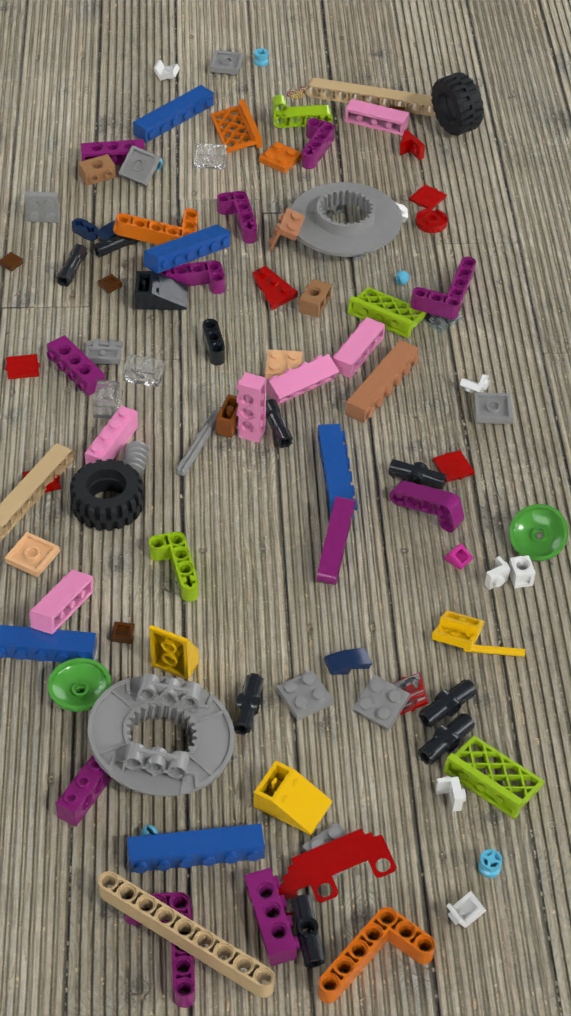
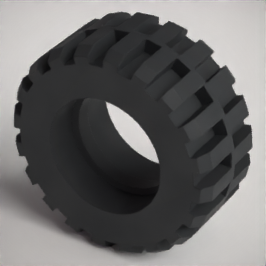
(457, 103)
(109, 512)

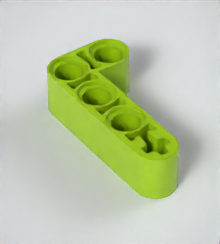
(298, 115)
(175, 547)

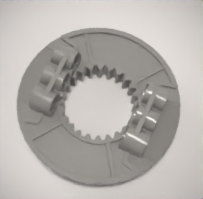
(353, 239)
(154, 769)

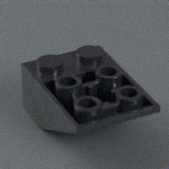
(159, 292)

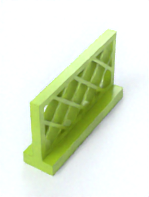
(395, 322)
(485, 785)

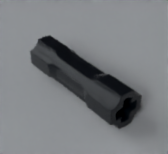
(112, 244)
(67, 273)
(281, 432)

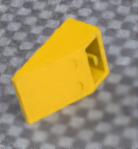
(291, 798)

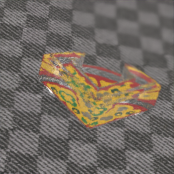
(296, 93)

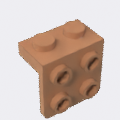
(289, 226)

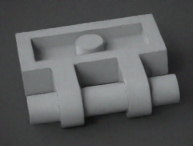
(104, 351)

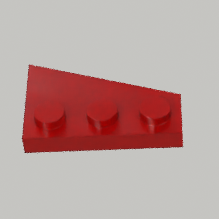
(274, 288)

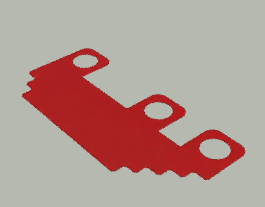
(331, 858)

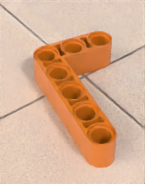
(154, 231)
(369, 948)

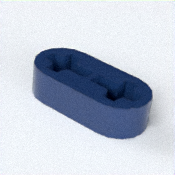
(84, 229)

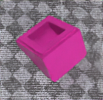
(458, 556)

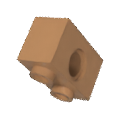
(97, 169)
(315, 298)

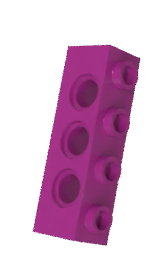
(115, 149)
(74, 364)
(82, 792)
(277, 949)

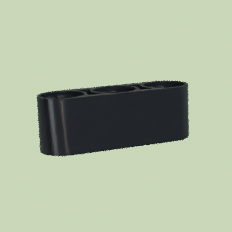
(213, 342)

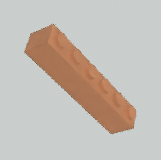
(382, 381)

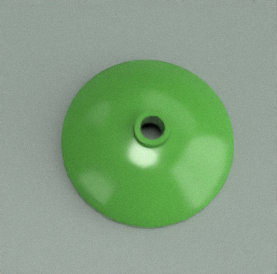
(536, 520)
(75, 677)

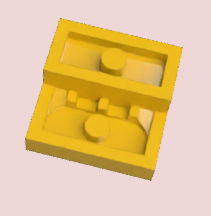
(458, 630)

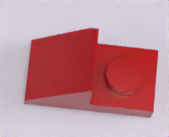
(412, 144)

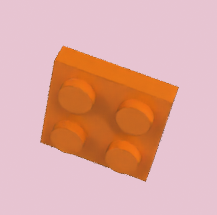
(280, 157)

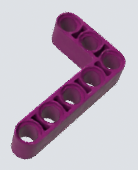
(448, 304)
(180, 959)

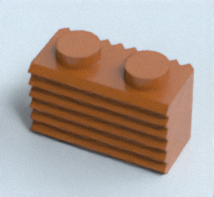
(226, 418)

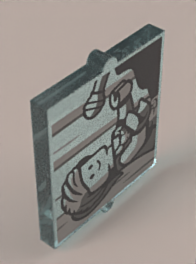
(440, 323)

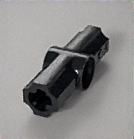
(417, 473)
(248, 703)
(447, 703)
(446, 738)
(309, 943)

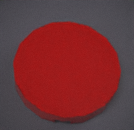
(431, 221)

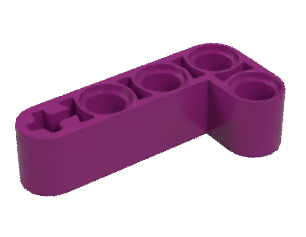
(321, 137)
(238, 204)
(199, 274)
(430, 500)

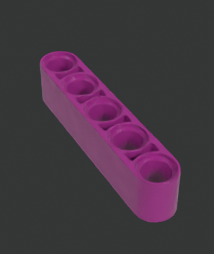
(335, 540)

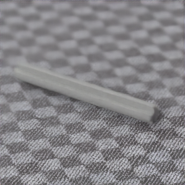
(197, 444)

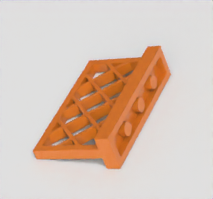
(247, 124)

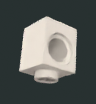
(521, 571)

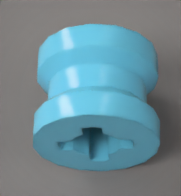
(261, 57)
(488, 858)

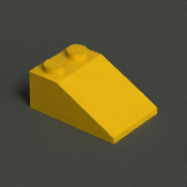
(172, 653)

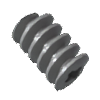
(136, 456)

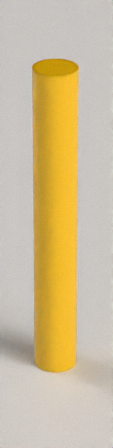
(496, 650)

